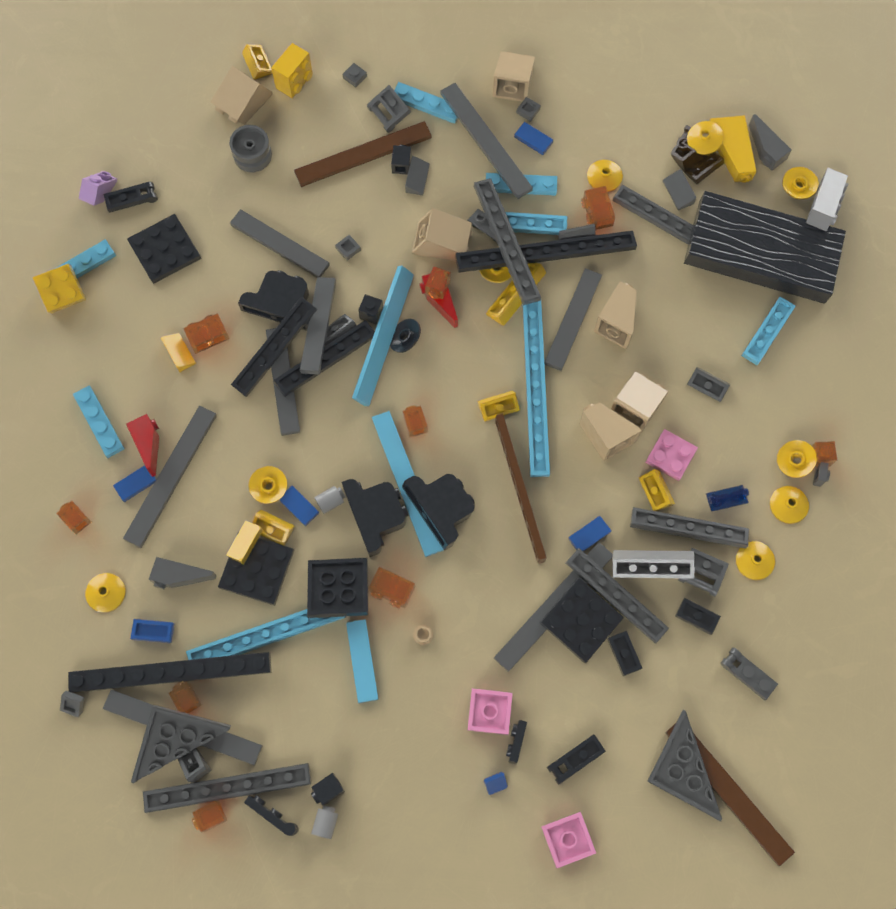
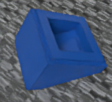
(495, 783)

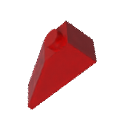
(443, 306)
(146, 440)

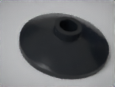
(405, 335)

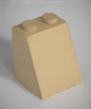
(513, 76)
(240, 96)
(441, 235)
(618, 316)
(639, 400)
(608, 430)

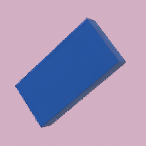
(533, 138)
(134, 483)
(299, 506)
(590, 534)
(152, 631)

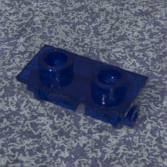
(727, 498)

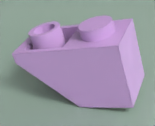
(95, 186)

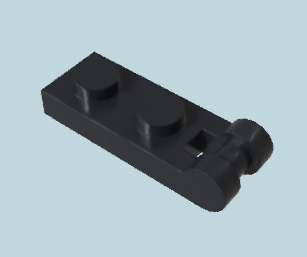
(130, 196)
(577, 758)
(272, 816)

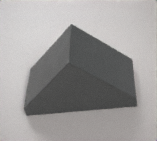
(194, 766)

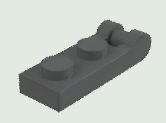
(749, 674)

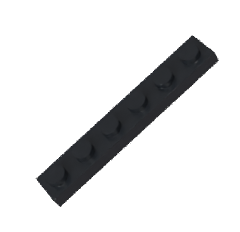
(274, 346)
(332, 354)

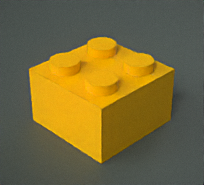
(292, 70)
(59, 288)

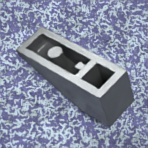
(769, 146)
(175, 574)

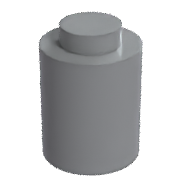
(330, 499)
(325, 822)

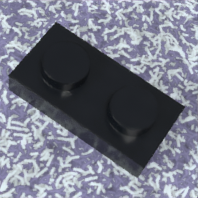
(698, 616)
(624, 653)
(518, 733)

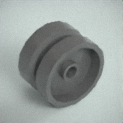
(250, 148)

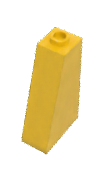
(736, 148)

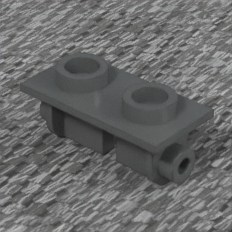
(480, 221)

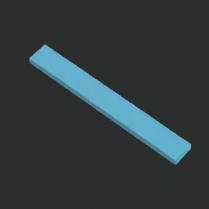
(383, 336)
(402, 470)
(260, 636)

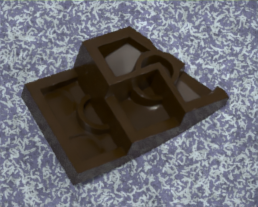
(694, 165)

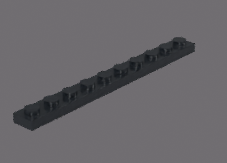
(549, 251)
(169, 672)

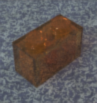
(598, 207)
(206, 333)
(391, 587)

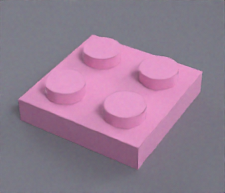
(671, 455)
(490, 711)
(568, 840)

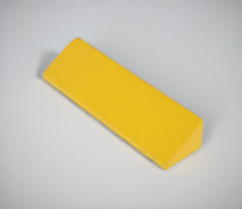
(509, 299)

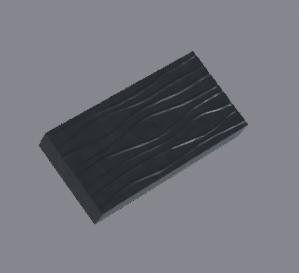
(764, 247)

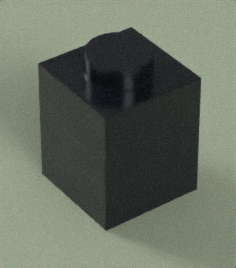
(401, 159)
(370, 309)
(327, 789)

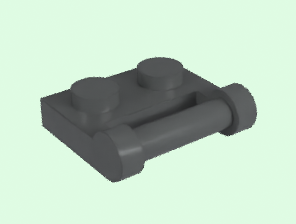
(394, 106)
(708, 567)

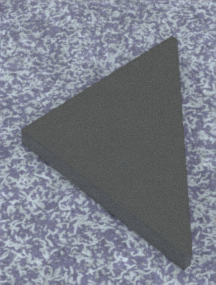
(171, 736)
(683, 771)

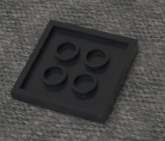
(164, 248)
(260, 574)
(337, 588)
(581, 620)

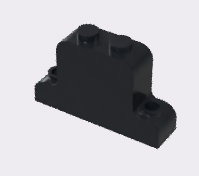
(275, 297)
(441, 505)
(375, 512)

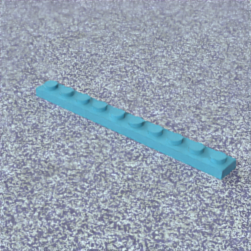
(536, 390)

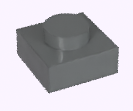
(354, 75)
(528, 109)
(348, 247)
(821, 474)
(71, 703)

